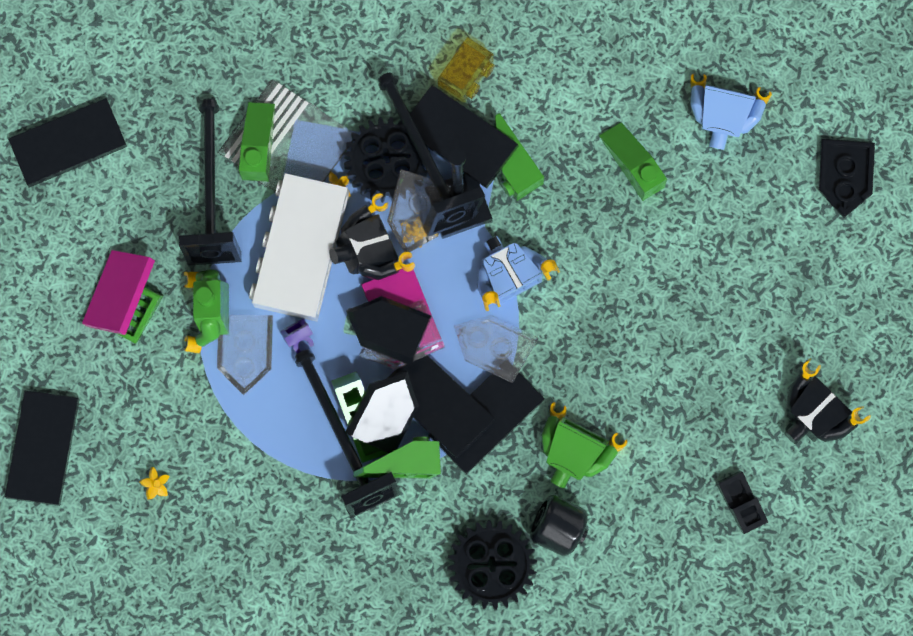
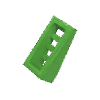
(151, 308)

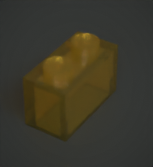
(466, 70)

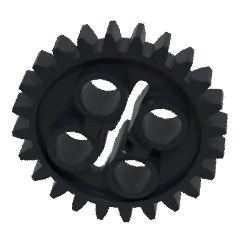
(382, 136)
(494, 591)

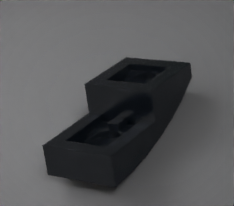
(742, 502)

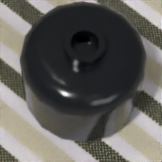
(559, 525)

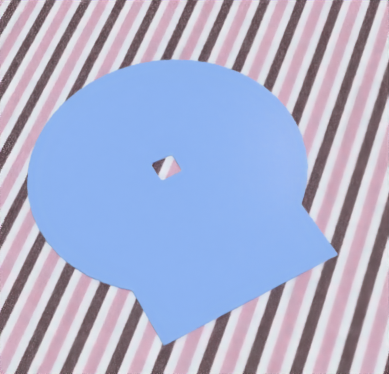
(282, 408)

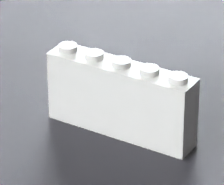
(298, 247)

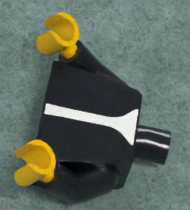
(367, 246)
(817, 410)

